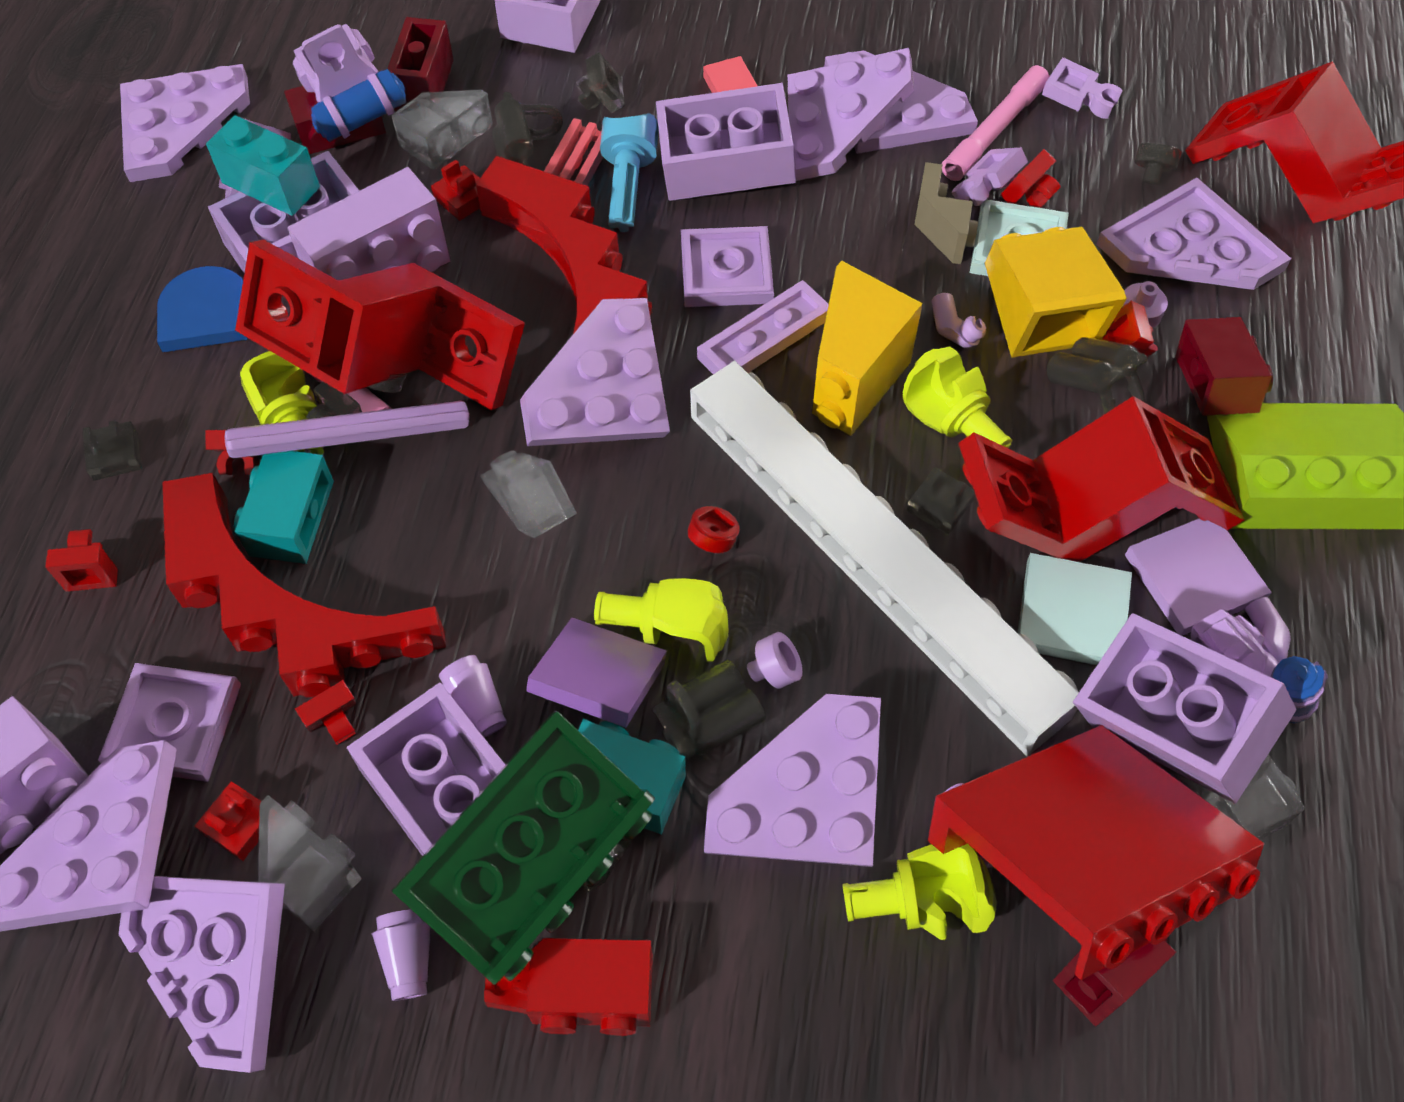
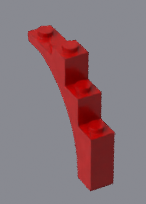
(560, 221)
(257, 613)

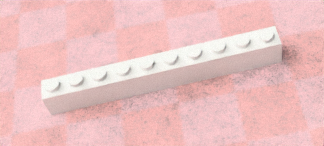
(886, 559)

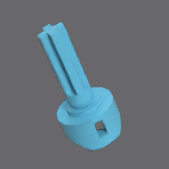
(627, 145)

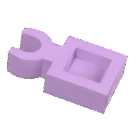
(1077, 85)
(992, 172)

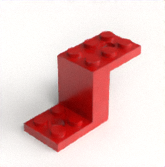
(1314, 139)
(376, 325)
(1098, 482)

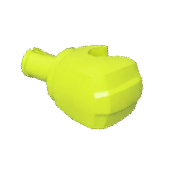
(277, 391)
(949, 397)
(674, 606)
(926, 888)

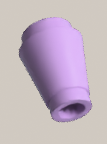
(475, 693)
(404, 953)

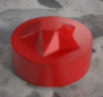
(713, 529)

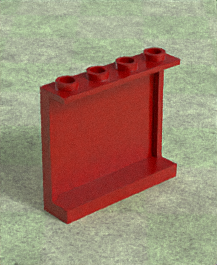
(1101, 843)

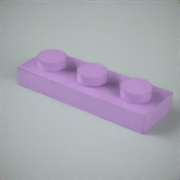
(766, 330)

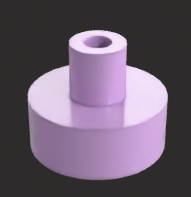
(1151, 297)
(776, 661)

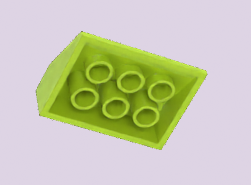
(1314, 465)

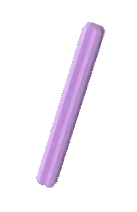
(345, 429)

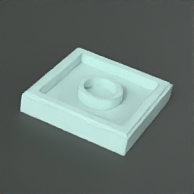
(1004, 218)
(1073, 607)

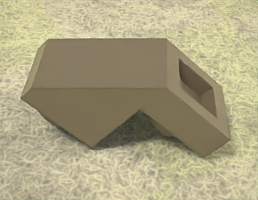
(944, 219)

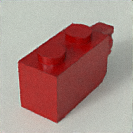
(581, 985)

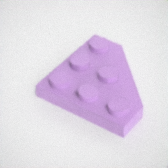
(843, 105)
(174, 114)
(926, 115)
(1194, 239)
(600, 382)
(805, 790)
(96, 847)
(212, 963)

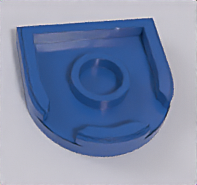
(199, 309)

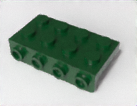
(525, 849)

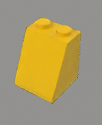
(1051, 289)
(862, 347)

